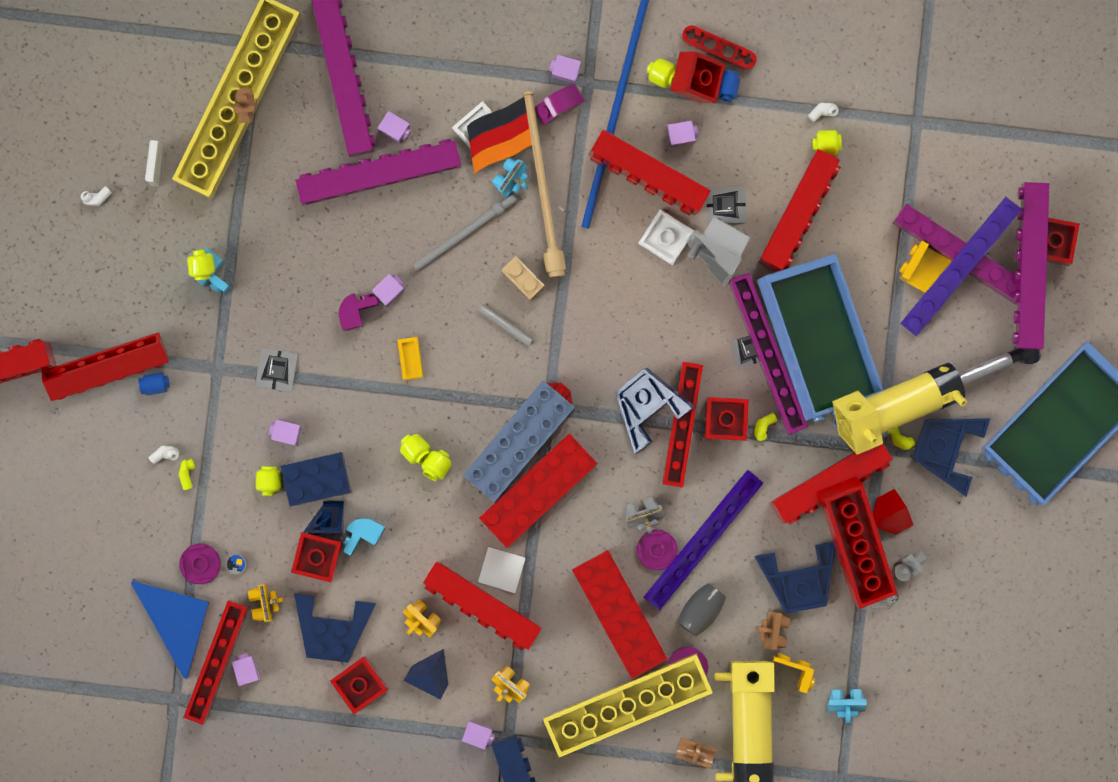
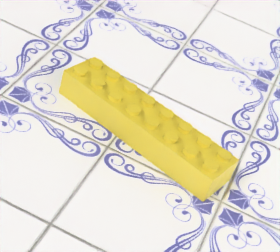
(627, 705)

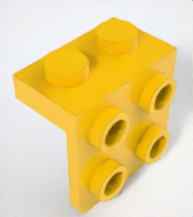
(923, 267)
(806, 680)

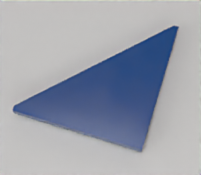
(176, 620)

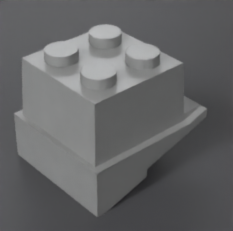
(719, 248)

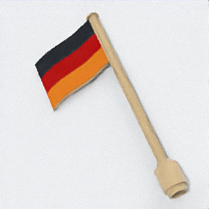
(505, 135)

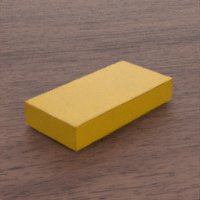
(410, 358)

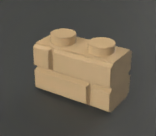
(523, 278)

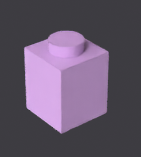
(565, 69)
(394, 127)
(682, 133)
(389, 289)
(285, 432)
(245, 669)
(478, 735)

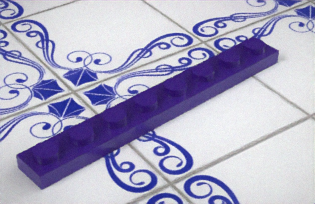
(961, 265)
(703, 540)

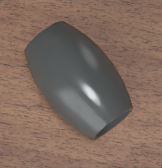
(701, 609)

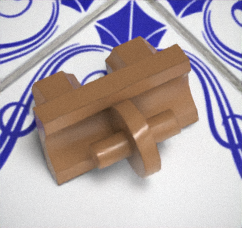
(245, 105)
(770, 630)
(695, 752)

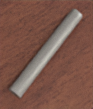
(505, 325)

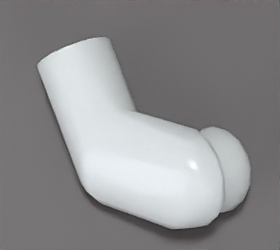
(823, 109)
(95, 199)
(166, 452)

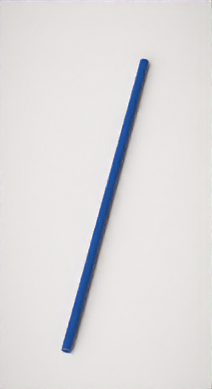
(616, 108)

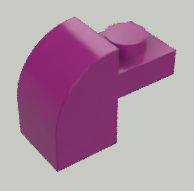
(559, 103)
(350, 310)

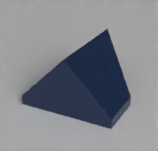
(328, 518)
(430, 675)

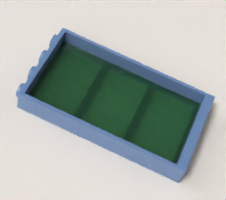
(819, 335)
(1059, 426)

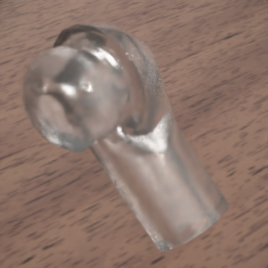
(886, 603)

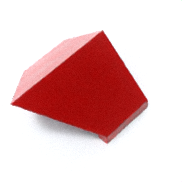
(891, 513)

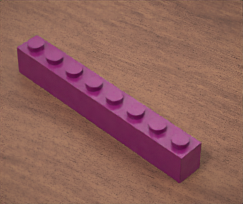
(343, 77)
(378, 173)
(949, 246)
(1031, 266)
(768, 353)

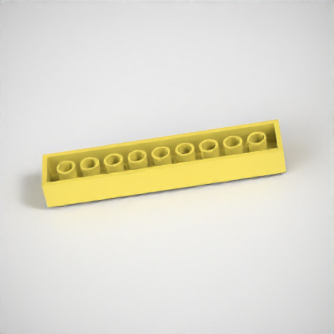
(249, 67)

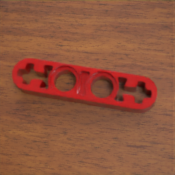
(717, 51)

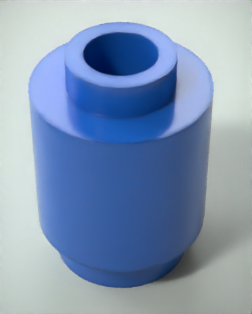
(729, 86)
(154, 384)

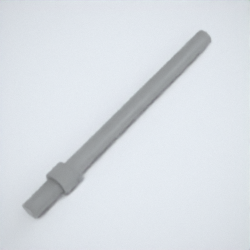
(497, 209)

